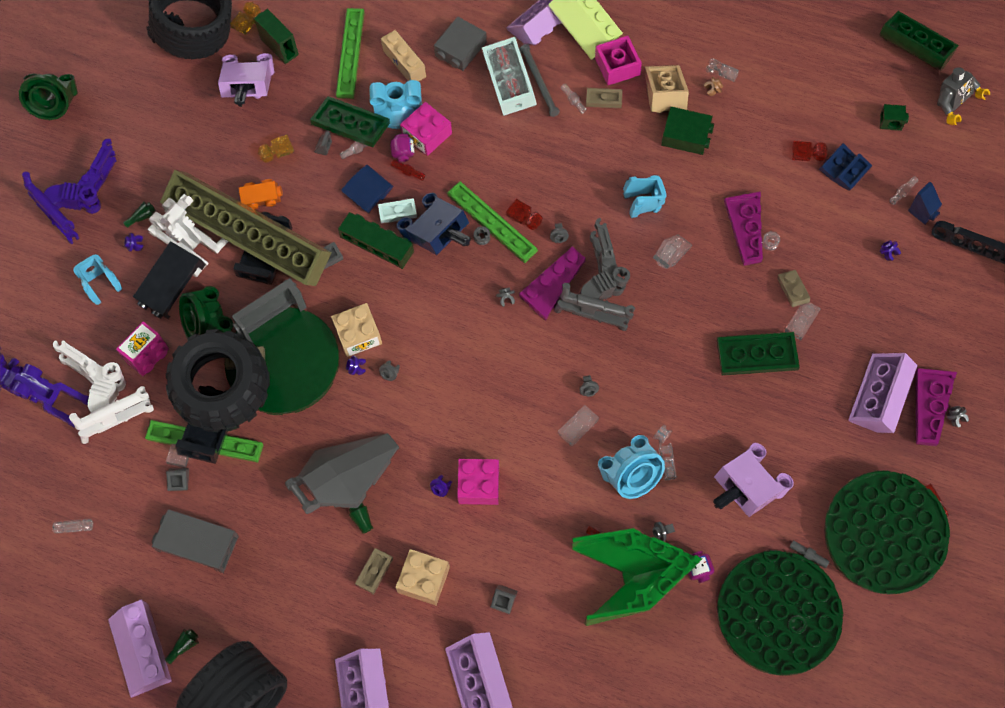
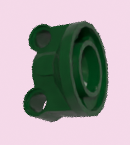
(47, 95)
(202, 312)

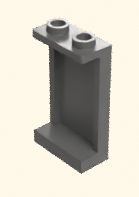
(267, 307)
(195, 540)

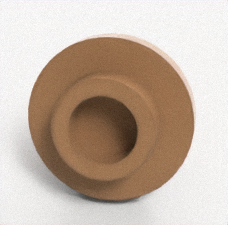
(716, 86)

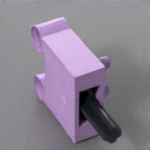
(245, 79)
(750, 483)

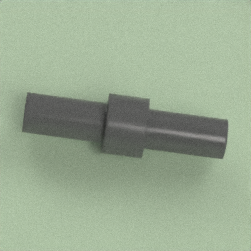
(809, 554)

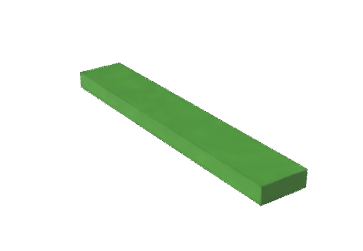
(350, 53)
(495, 223)
(232, 446)

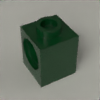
(893, 117)

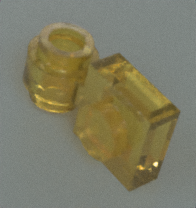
(244, 22)
(280, 146)

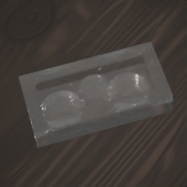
(803, 320)
(578, 425)

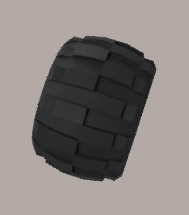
(237, 403)

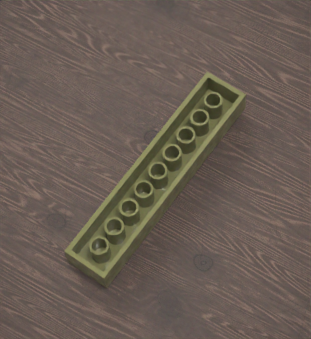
(249, 229)

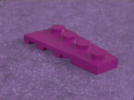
(746, 223)
(546, 289)
(932, 400)

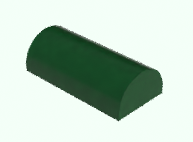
(919, 40)

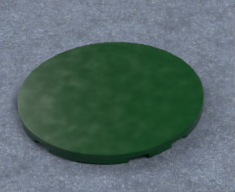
(299, 358)
(887, 532)
(761, 599)

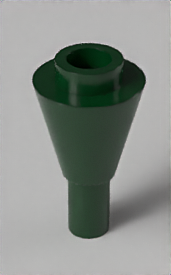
(143, 212)
(185, 642)

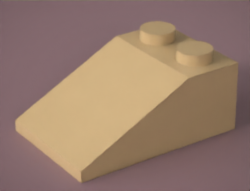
(666, 88)

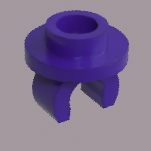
(130, 242)
(887, 249)
(353, 365)
(439, 487)

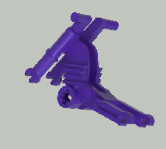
(74, 195)
(28, 384)

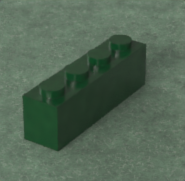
(376, 240)

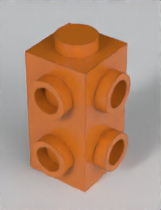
(260, 194)

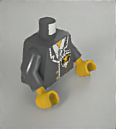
(956, 91)

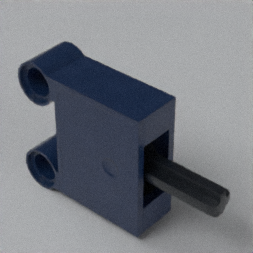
(436, 226)

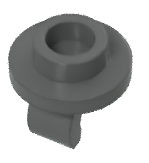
(559, 234)
(505, 293)
(389, 372)
(589, 387)
(956, 413)
(660, 531)

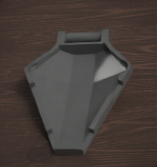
(343, 473)

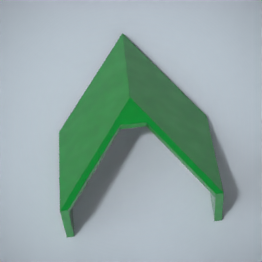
(647, 568)

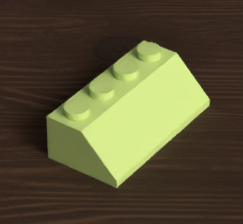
(586, 23)

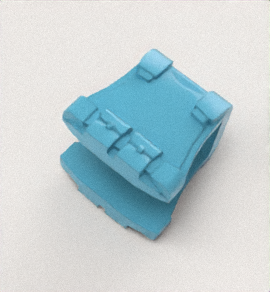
(639, 186)
(85, 277)

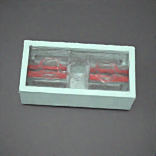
(509, 76)

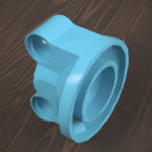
(398, 109)
(633, 468)

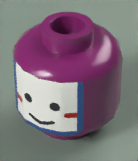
(402, 147)
(703, 569)

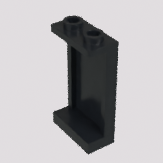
(253, 267)
(167, 280)
(200, 443)

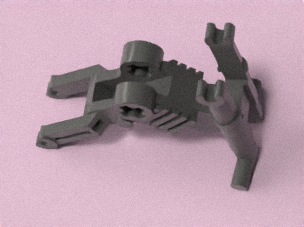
(600, 286)

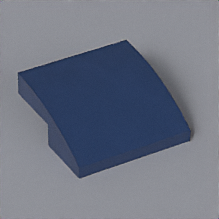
(845, 167)
(367, 188)

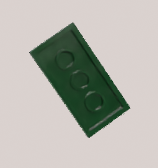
(350, 121)
(758, 353)

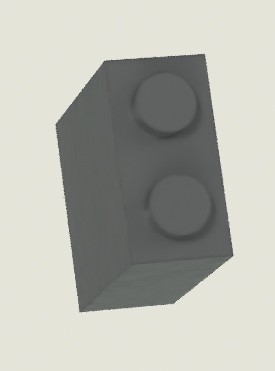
(460, 43)

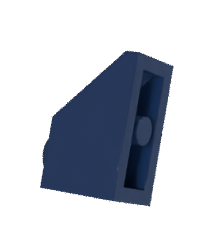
(926, 204)

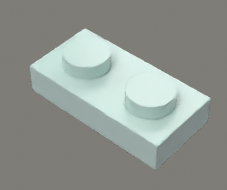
(397, 210)

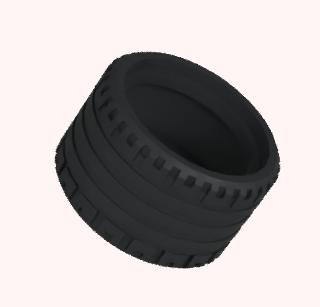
(189, 41)
(235, 679)

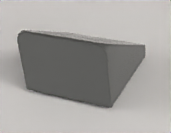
(323, 144)
(177, 479)
(503, 599)

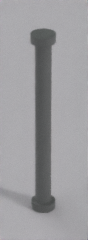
(553, 110)

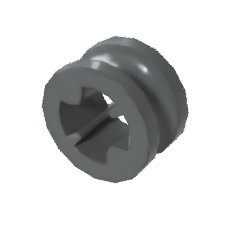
(486, 233)

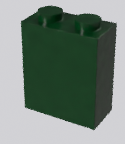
(276, 36)
(687, 130)

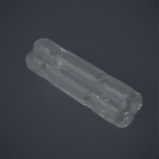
(72, 526)

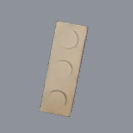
(403, 56)

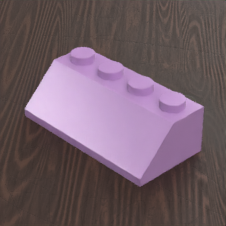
(534, 23)
(883, 392)
(139, 648)
(478, 673)
(362, 679)

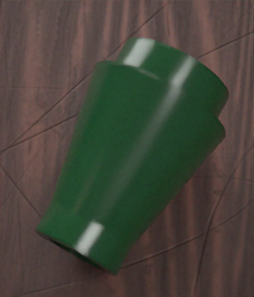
(361, 518)

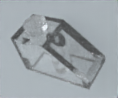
(671, 251)

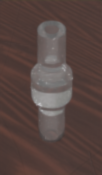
(573, 98)
(354, 149)
(903, 190)

